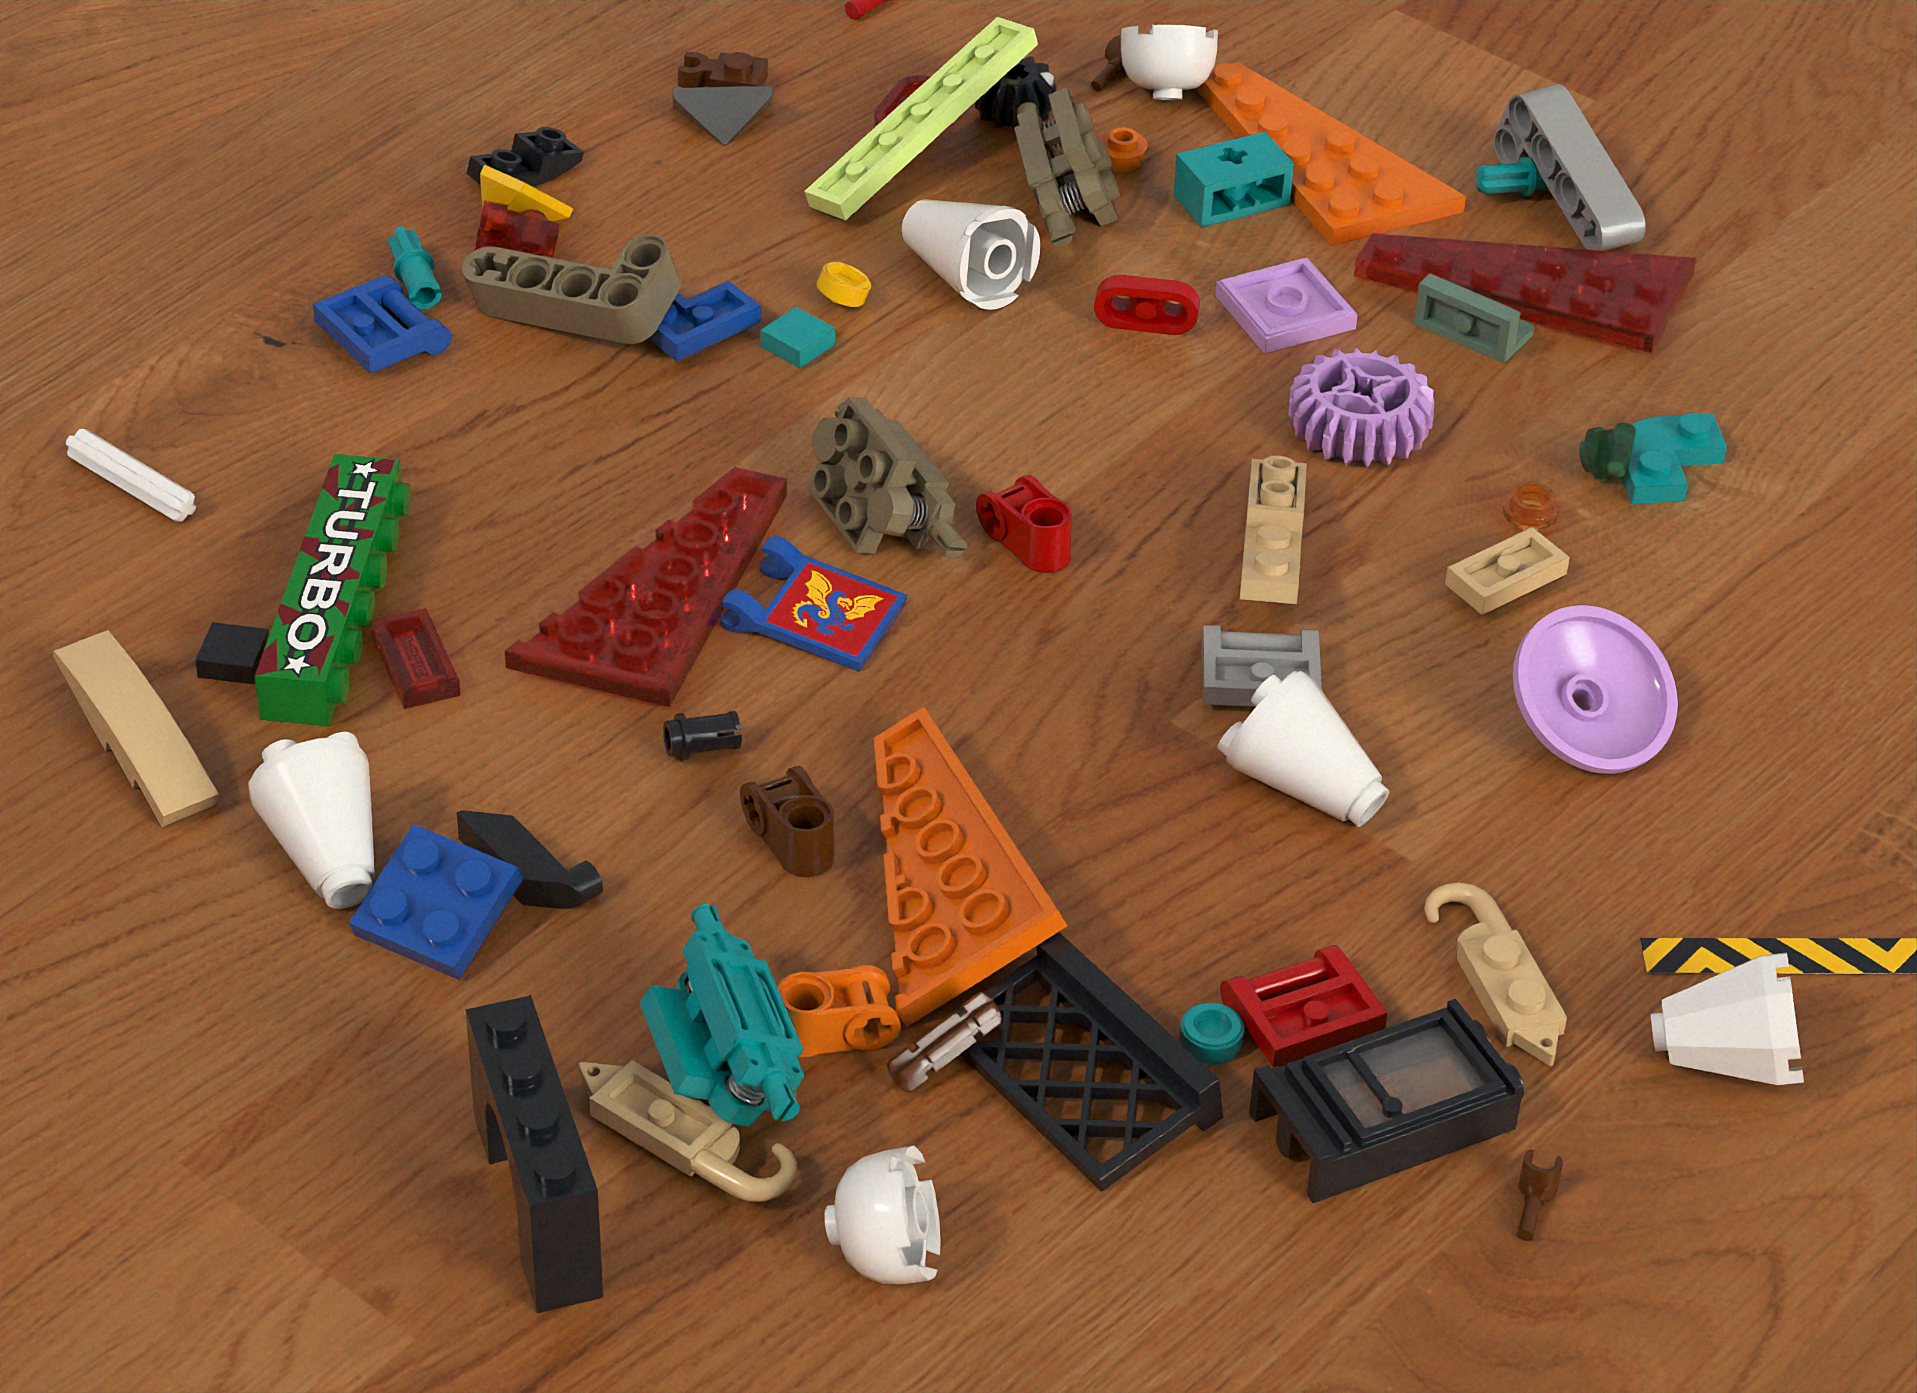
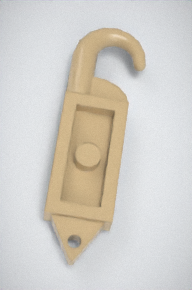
(1503, 973)

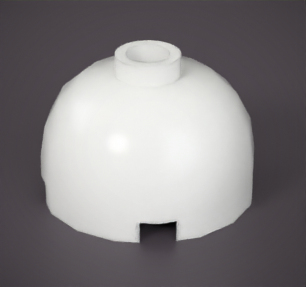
(1168, 58)
(886, 1217)

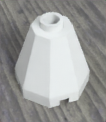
(1734, 1024)

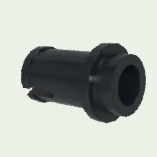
(701, 734)

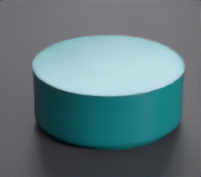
(1212, 1033)

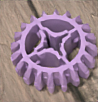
(1361, 407)

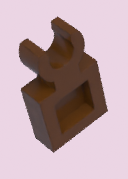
(727, 71)

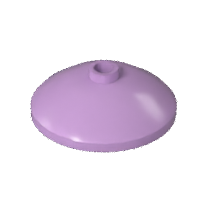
(1611, 672)

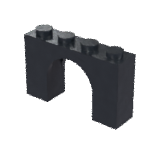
(530, 1124)

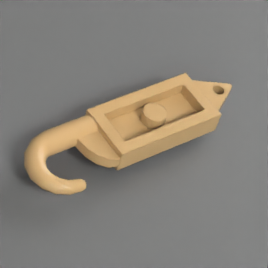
(678, 1129)

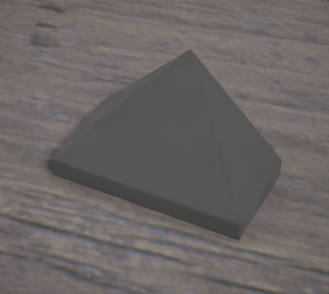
(722, 110)

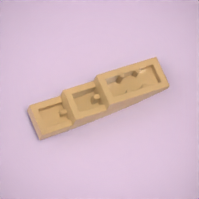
(136, 727)

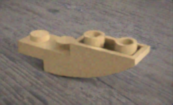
(1273, 530)

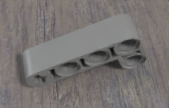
(1572, 165)

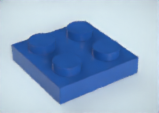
(436, 901)

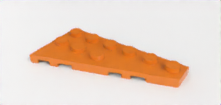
(1339, 175)
(952, 873)

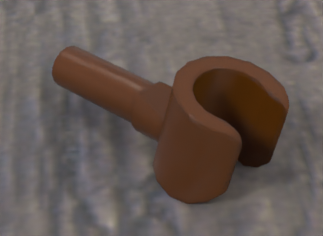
(1114, 66)
(1537, 1186)

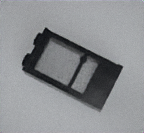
(1389, 1100)

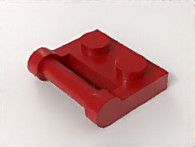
(1309, 1018)

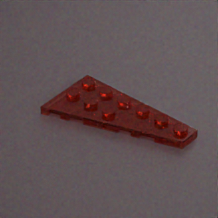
(1575, 290)
(657, 604)

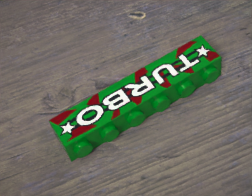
(332, 591)

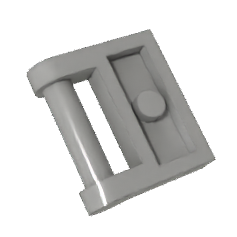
(1241, 661)

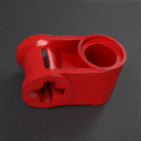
(1028, 523)

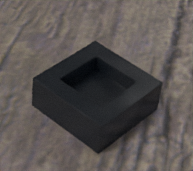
(231, 653)

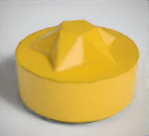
(843, 284)

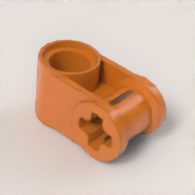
(833, 1009)

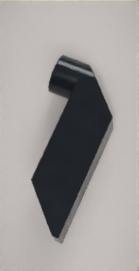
(544, 878)

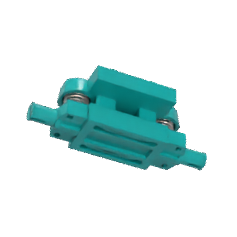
(726, 1028)

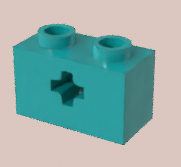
(1233, 179)

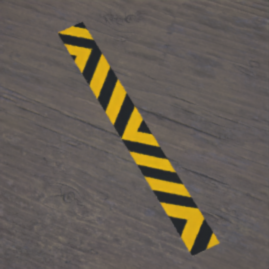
(1803, 954)

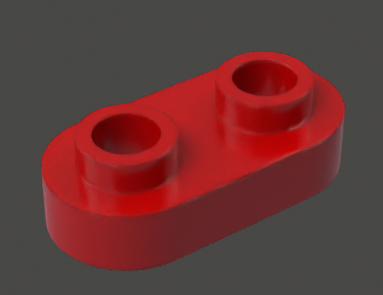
(1147, 304)

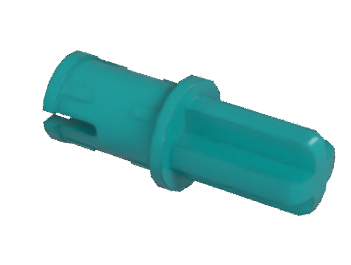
(1512, 177)
(414, 268)

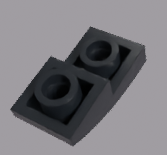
(533, 158)

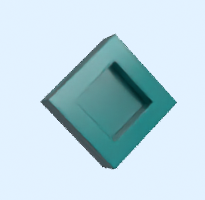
(797, 337)

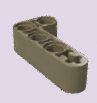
(576, 297)

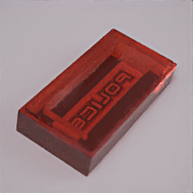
(415, 658)

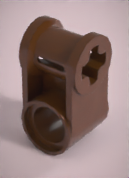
(792, 821)

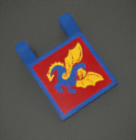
(816, 607)

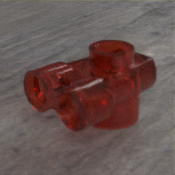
(516, 231)

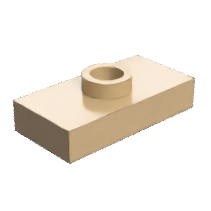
(1507, 570)

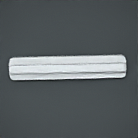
(131, 475)

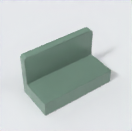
(1470, 319)

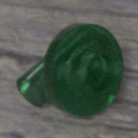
(1607, 451)

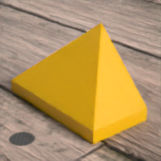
(519, 195)

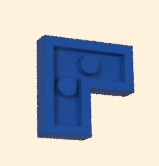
(705, 320)

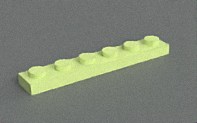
(921, 118)

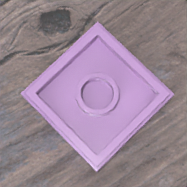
(1286, 305)

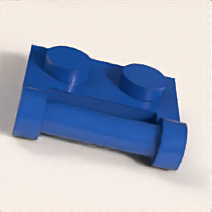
(371, 335)

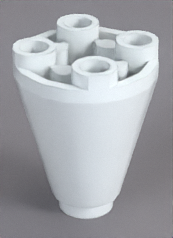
(1305, 750)
(320, 812)

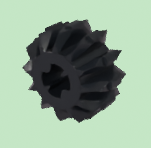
(1020, 85)

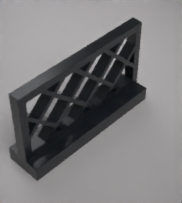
(1128, 1037)

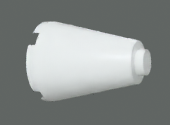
(974, 247)

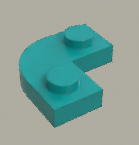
(1664, 446)

